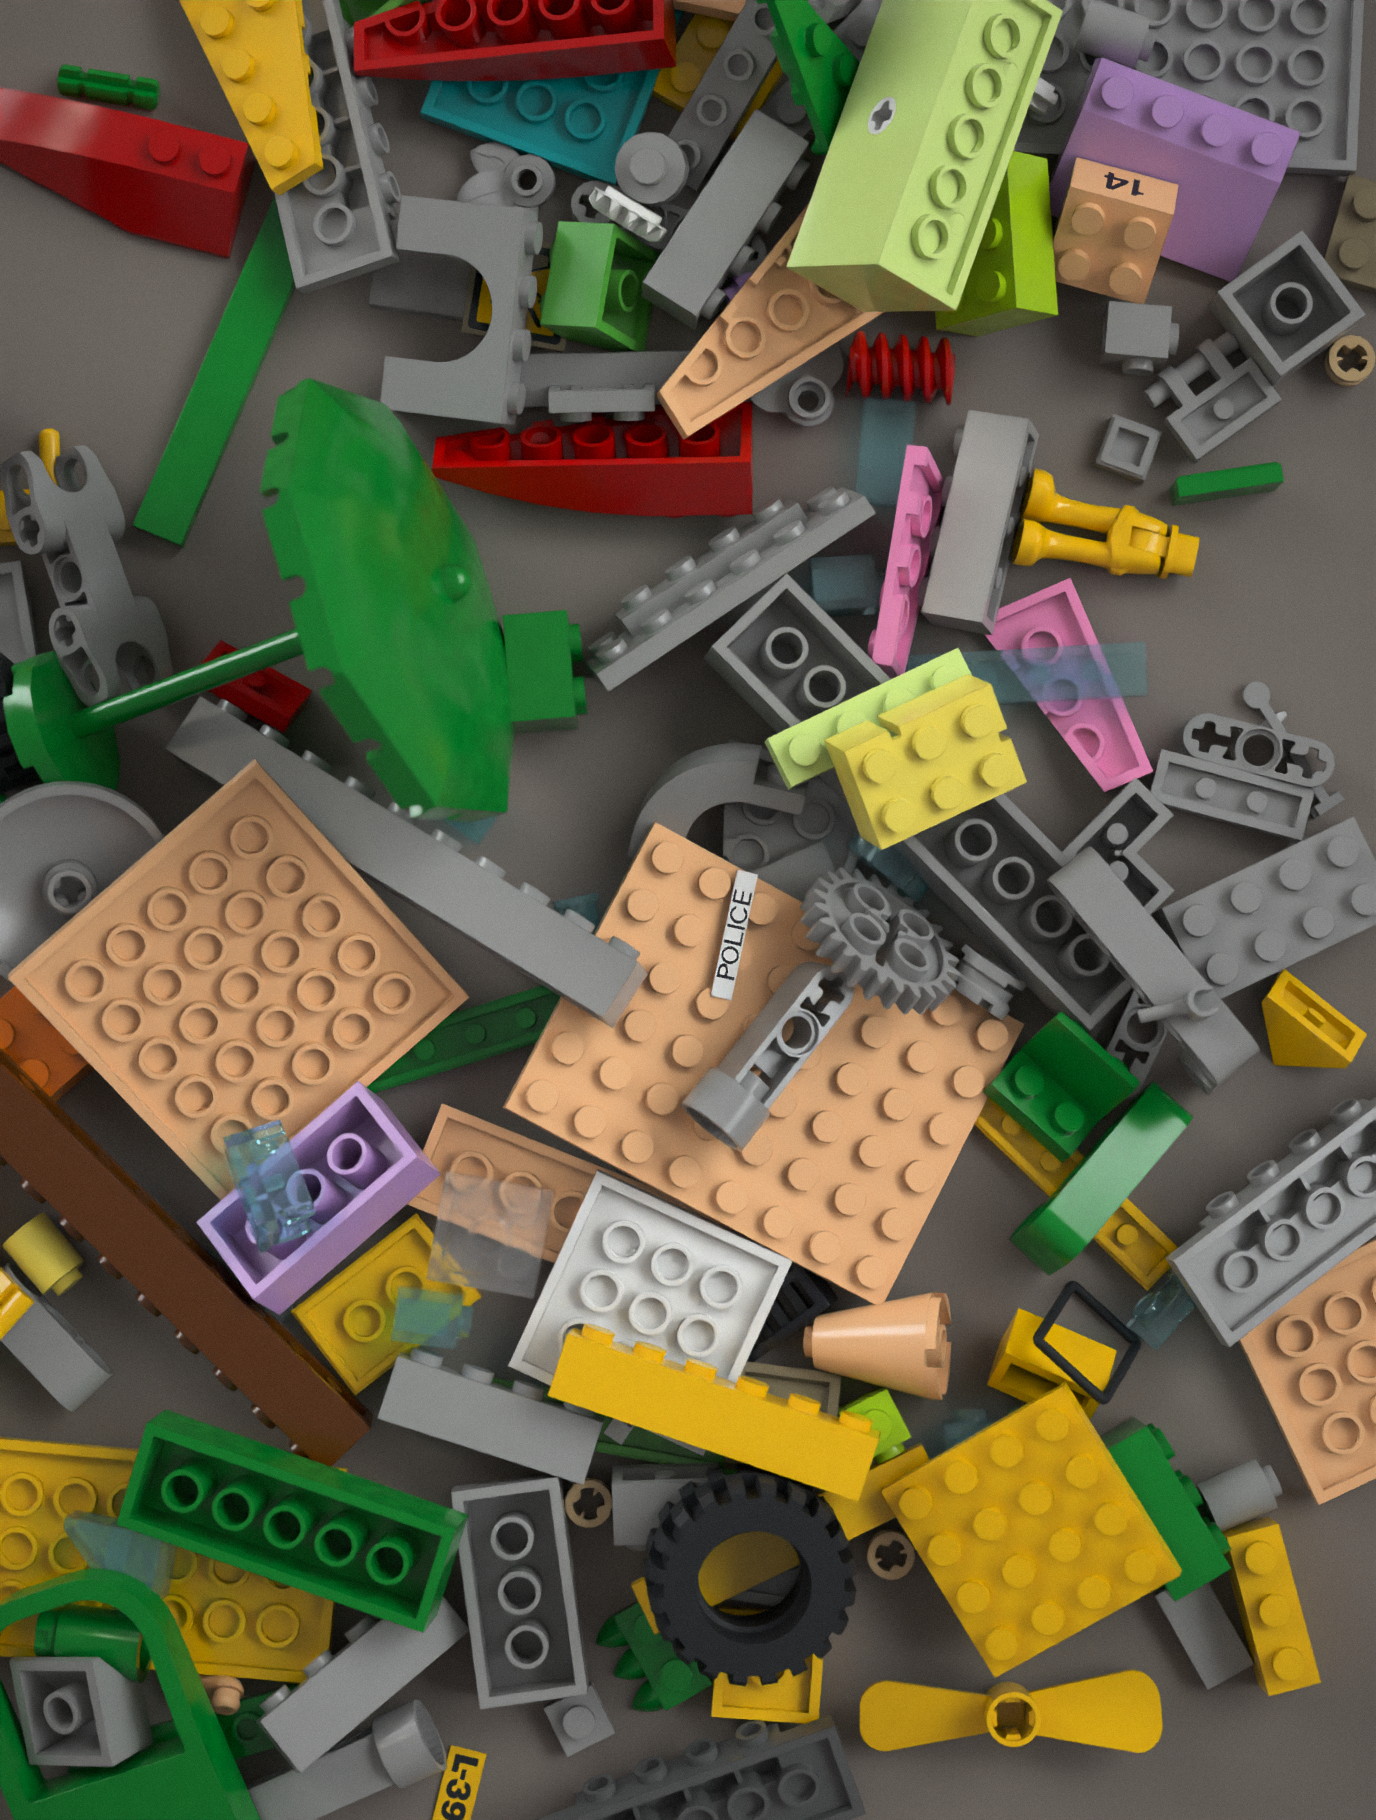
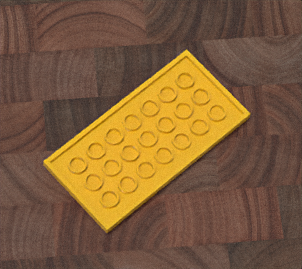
(225, 1614)

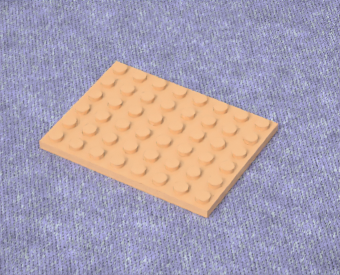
(850, 1141)

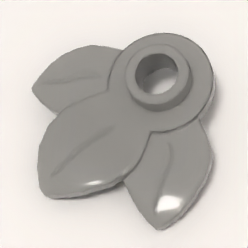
(500, 175)
(812, 378)

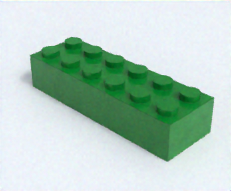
(292, 1520)

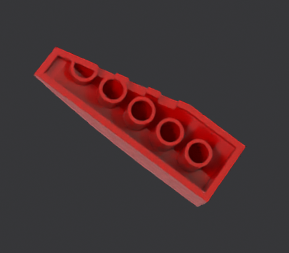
(515, 39)
(130, 168)
(611, 465)

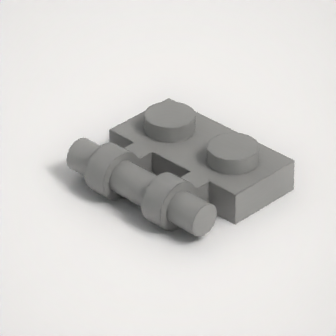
(1222, 408)

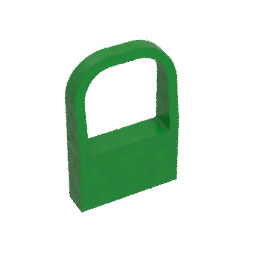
(167, 1781)

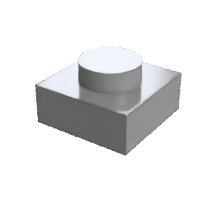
(579, 1720)

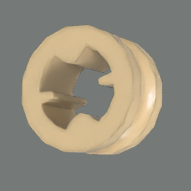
(1352, 376)
(603, 1509)
(895, 1569)

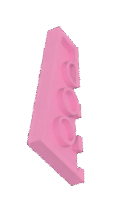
(908, 561)
(1094, 729)

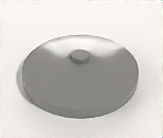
(59, 854)

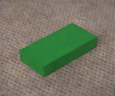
(1226, 483)

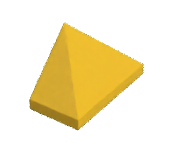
(1306, 1028)

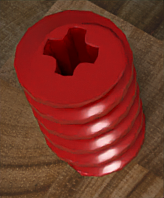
(901, 367)

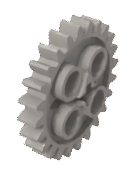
(879, 941)

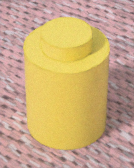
(45, 1255)

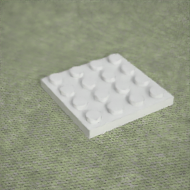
(655, 1280)

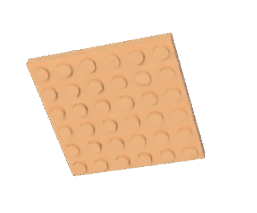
(237, 977)

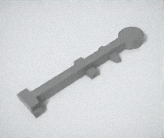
(1256, 697)

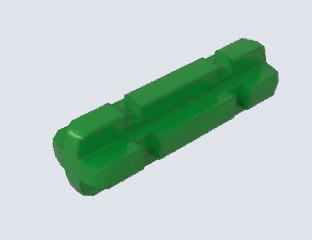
(108, 87)

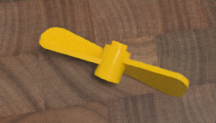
(1103, 1711)

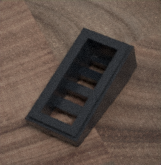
(819, 1292)

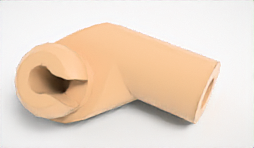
(223, 1692)

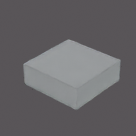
(1127, 448)

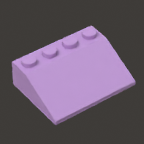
(1215, 152)

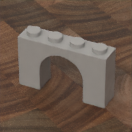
(502, 248)

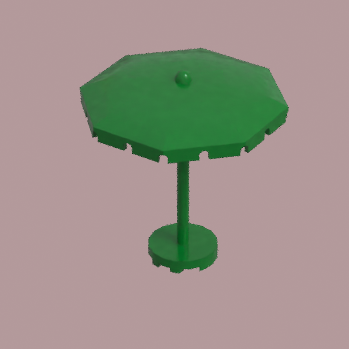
(386, 606)

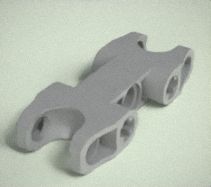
(76, 536)

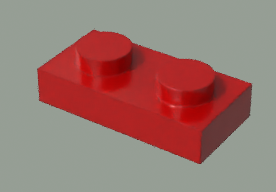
(263, 694)

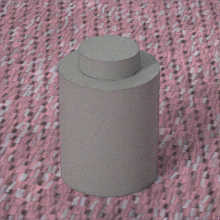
(1115, 34)
(1239, 1494)

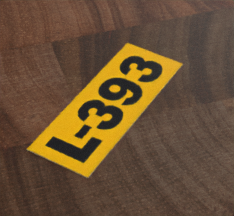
(459, 1784)

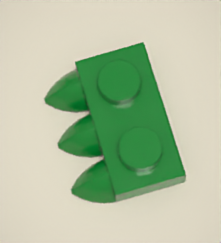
(650, 1656)

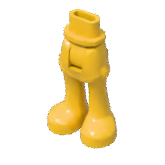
(1132, 544)

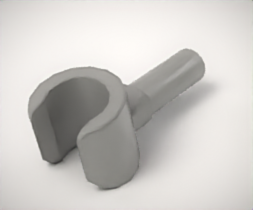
(1179, 1007)

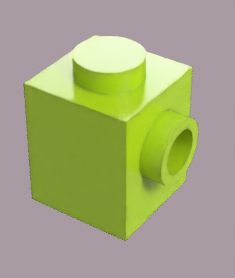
(886, 1418)

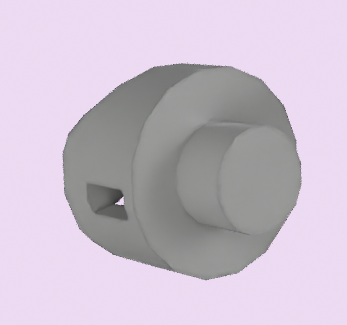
(651, 169)

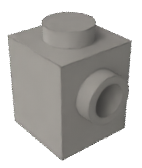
(1137, 337)

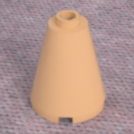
(887, 1344)

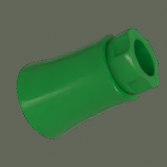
(93, 1632)

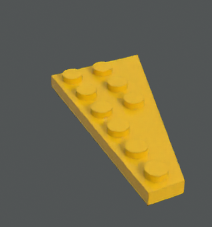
(264, 74)

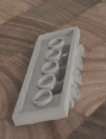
(341, 215)
(721, 579)
(1284, 1225)

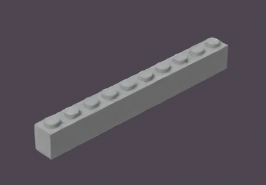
(422, 867)

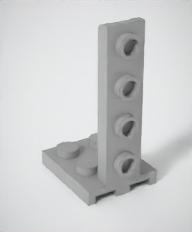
(733, 84)

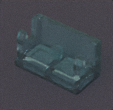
(269, 1184)

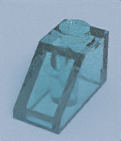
(122, 1550)

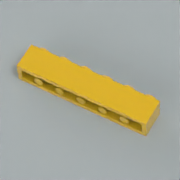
(715, 1413)

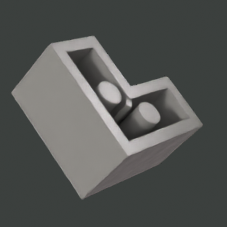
(1118, 836)

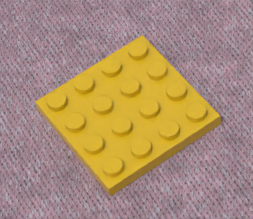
(1031, 1530)

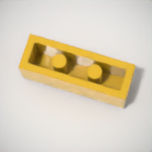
(1270, 1607)

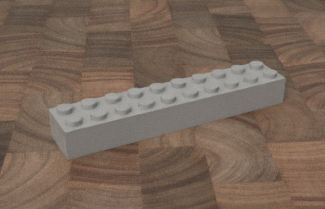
(980, 863)

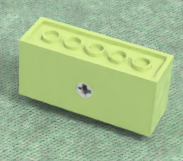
(924, 150)

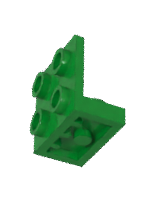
(1061, 1085)

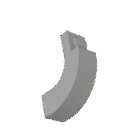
(711, 778)

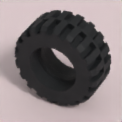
(762, 1641)

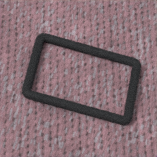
(1038, 1339)

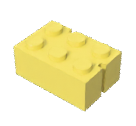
(934, 768)

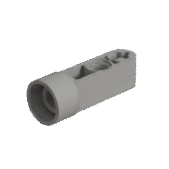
(734, 1100)
(396, 1750)

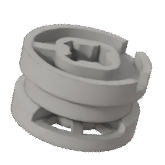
(986, 982)

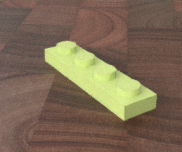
(801, 748)

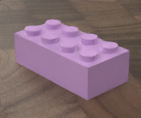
(358, 1174)

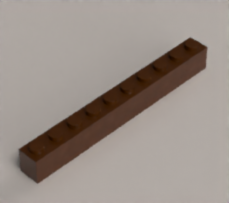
(174, 1273)

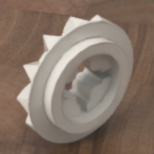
(628, 213)

